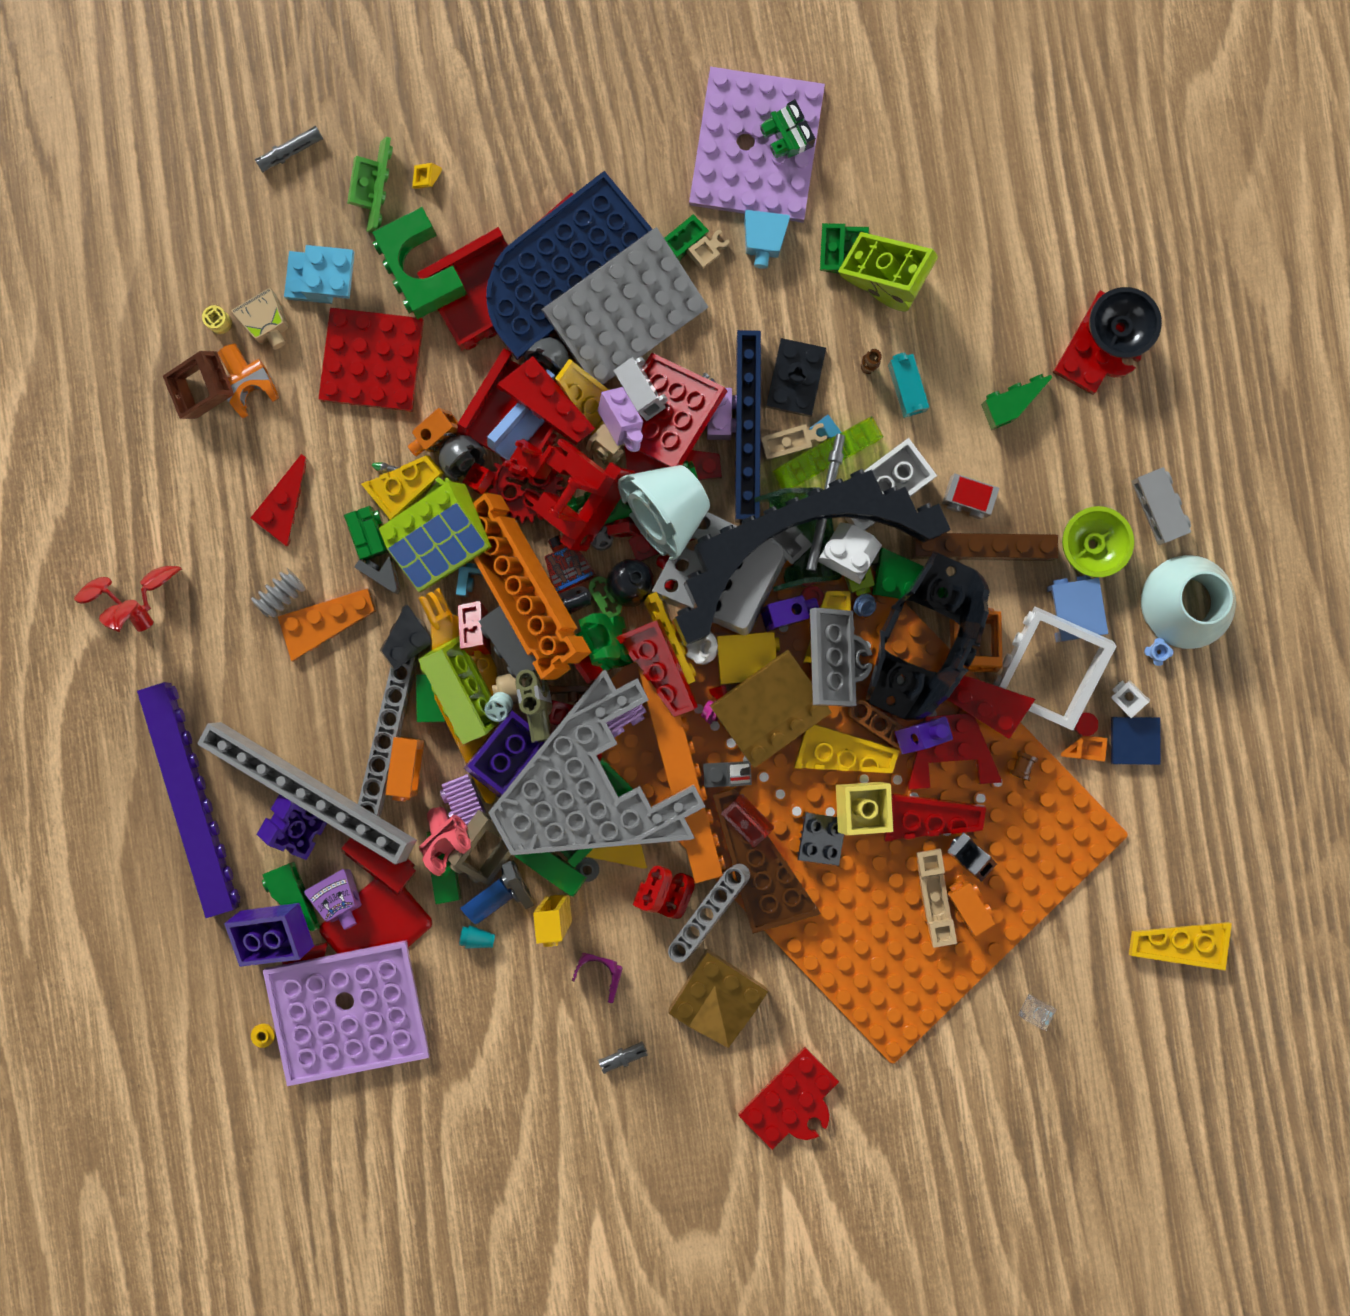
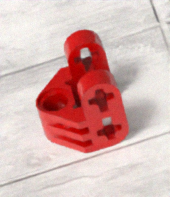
(662, 894)

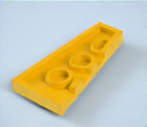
(839, 751)
(1190, 945)

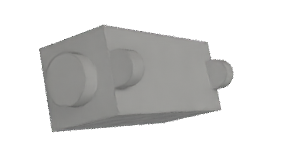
(640, 388)

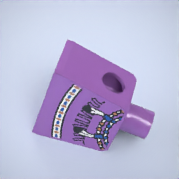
(336, 898)

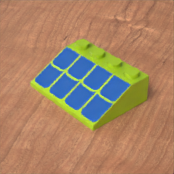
(436, 535)

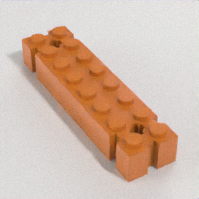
(526, 592)

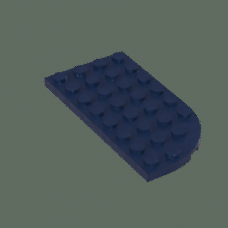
(555, 257)

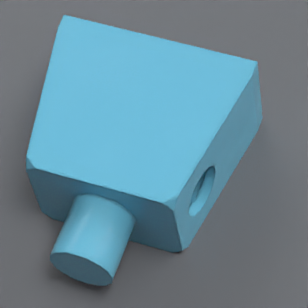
(764, 235)

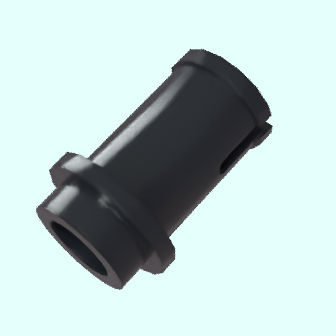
(576, 602)

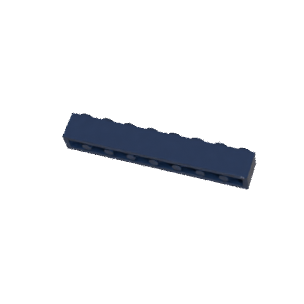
(747, 424)

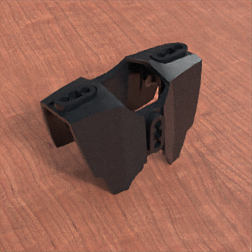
(964, 602)

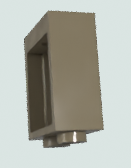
(476, 829)

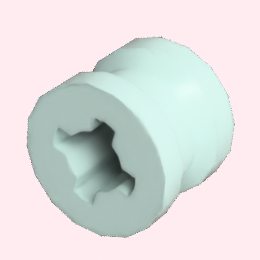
(496, 712)

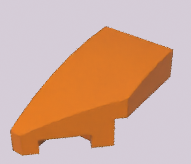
(1087, 748)

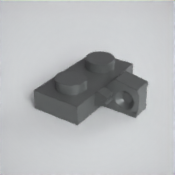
(513, 879)

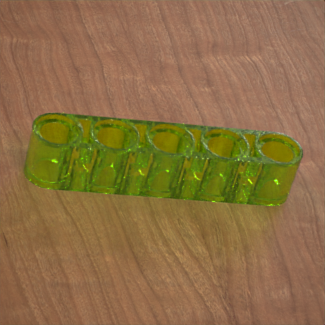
(816, 459)

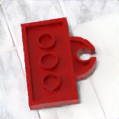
(1086, 363)
(791, 1101)

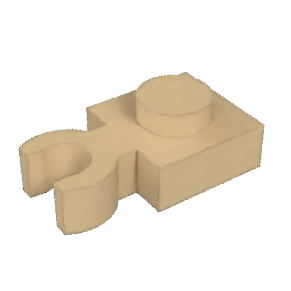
(706, 251)

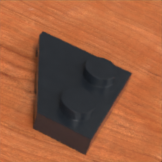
(405, 639)

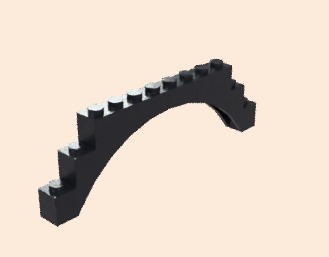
(853, 498)

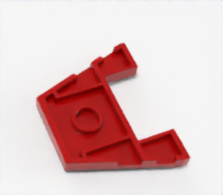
(966, 745)

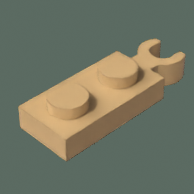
(790, 441)

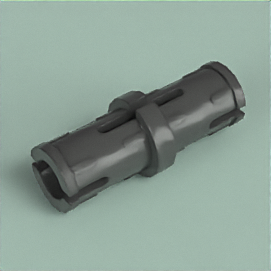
(623, 1057)

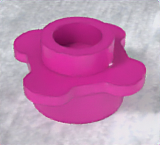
(708, 713)

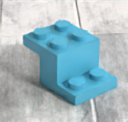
(319, 274)

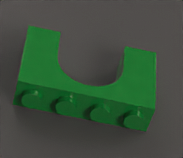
(395, 242)

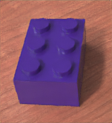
(503, 754)
(269, 934)

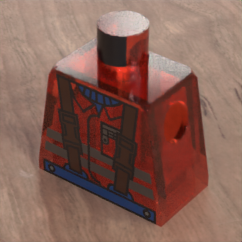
(566, 566)

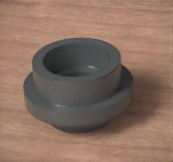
(593, 864)

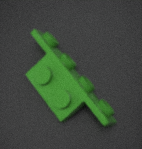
(368, 183)

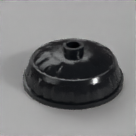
(1137, 316)

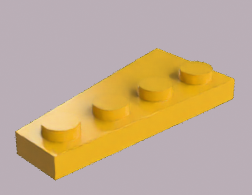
(657, 611)

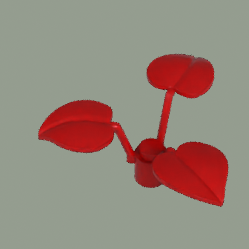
(116, 615)

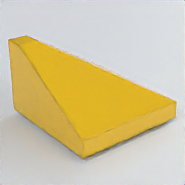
(425, 175)

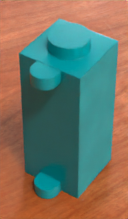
(908, 385)

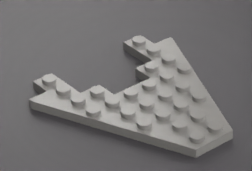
(566, 797)

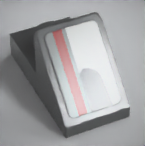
(386, 576)
(727, 774)

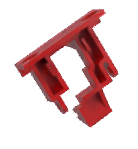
(585, 476)

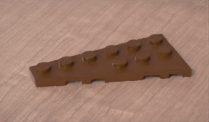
(772, 892)

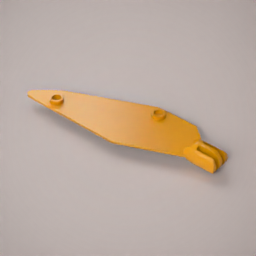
(443, 629)

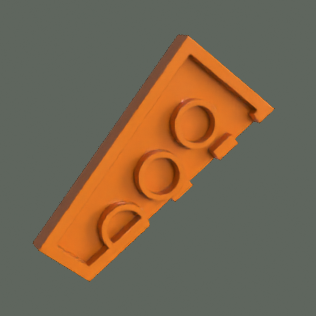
(318, 623)

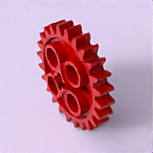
(518, 504)

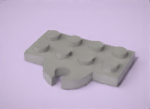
(836, 657)

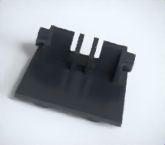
(820, 839)

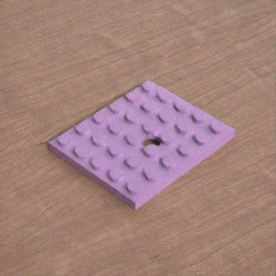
(752, 178)
(323, 1039)

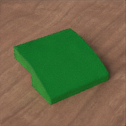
(836, 244)

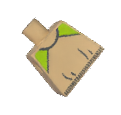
(263, 318)

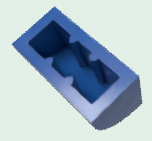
(487, 901)

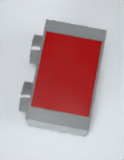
(970, 496)

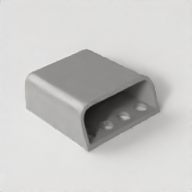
(745, 590)

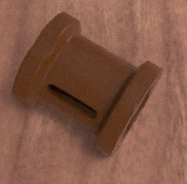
(1024, 766)

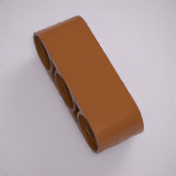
(868, 719)

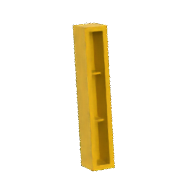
(552, 919)

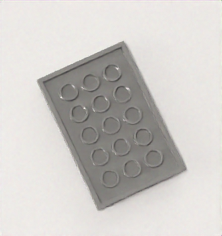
(625, 307)

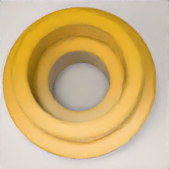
(269, 1032)

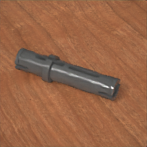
(288, 149)

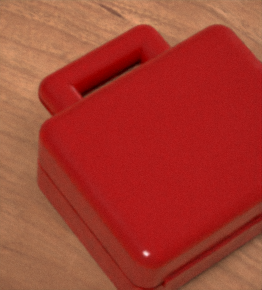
(380, 921)

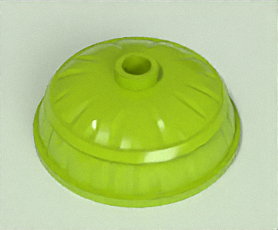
(1112, 538)

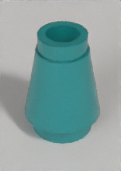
(476, 938)

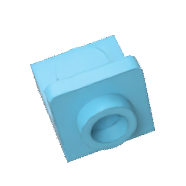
(465, 583)

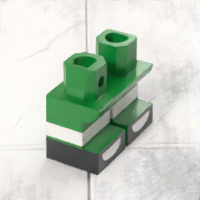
(791, 130)

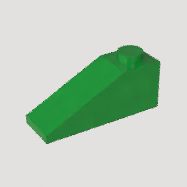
(288, 888)

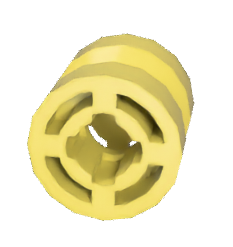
(222, 321)

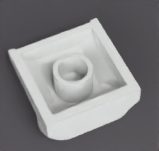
(850, 551)

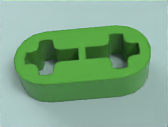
(601, 600)

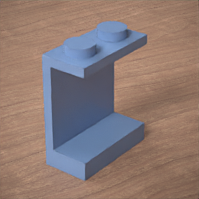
(1080, 604)

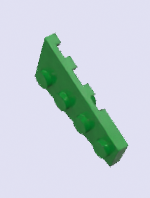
(895, 575)

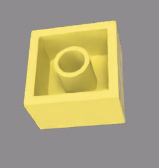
(864, 808)

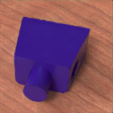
(780, 614)
(928, 732)

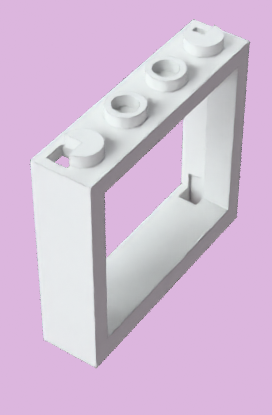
(1090, 679)

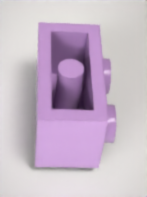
(722, 423)

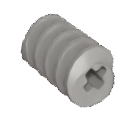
(278, 594)

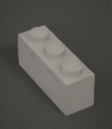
(1161, 506)

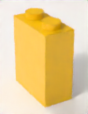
(744, 655)

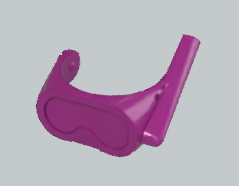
(615, 971)

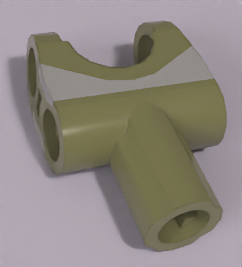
(536, 703)

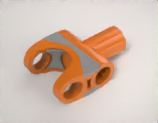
(245, 378)

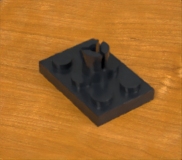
(796, 377)

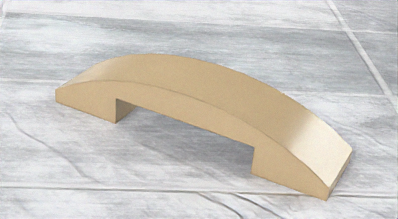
(935, 898)

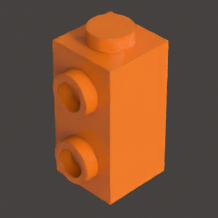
(970, 907)

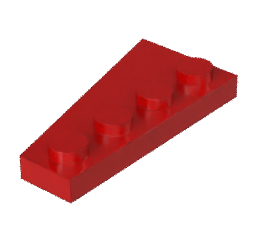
(540, 394)
(991, 704)

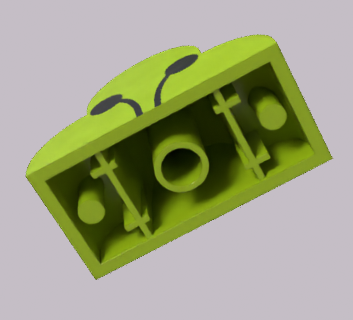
(891, 270)

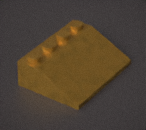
(769, 709)

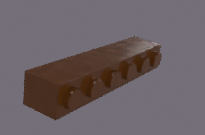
(989, 547)

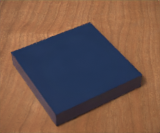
(1135, 740)

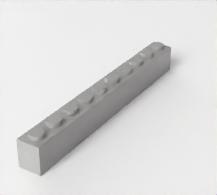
(307, 792)

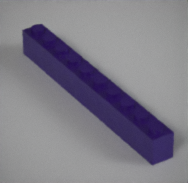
(188, 799)

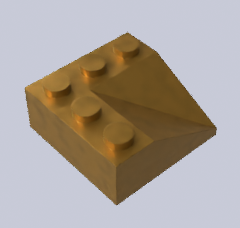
(717, 999)

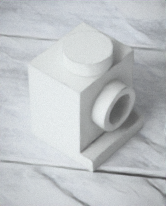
(1129, 707)

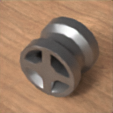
(602, 536)

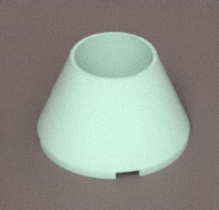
(665, 506)
(1164, 607)

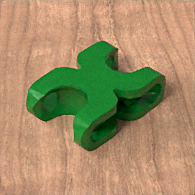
(603, 637)

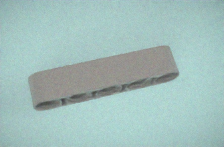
(699, 918)

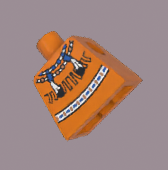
(439, 426)

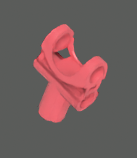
(444, 838)

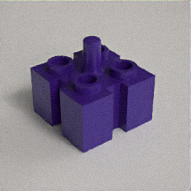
(291, 828)

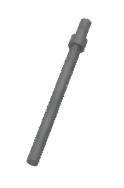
(835, 459)

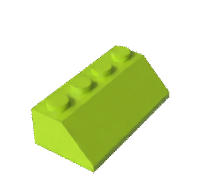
(459, 689)

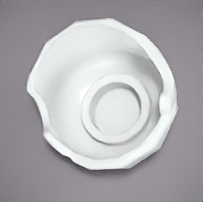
(703, 650)

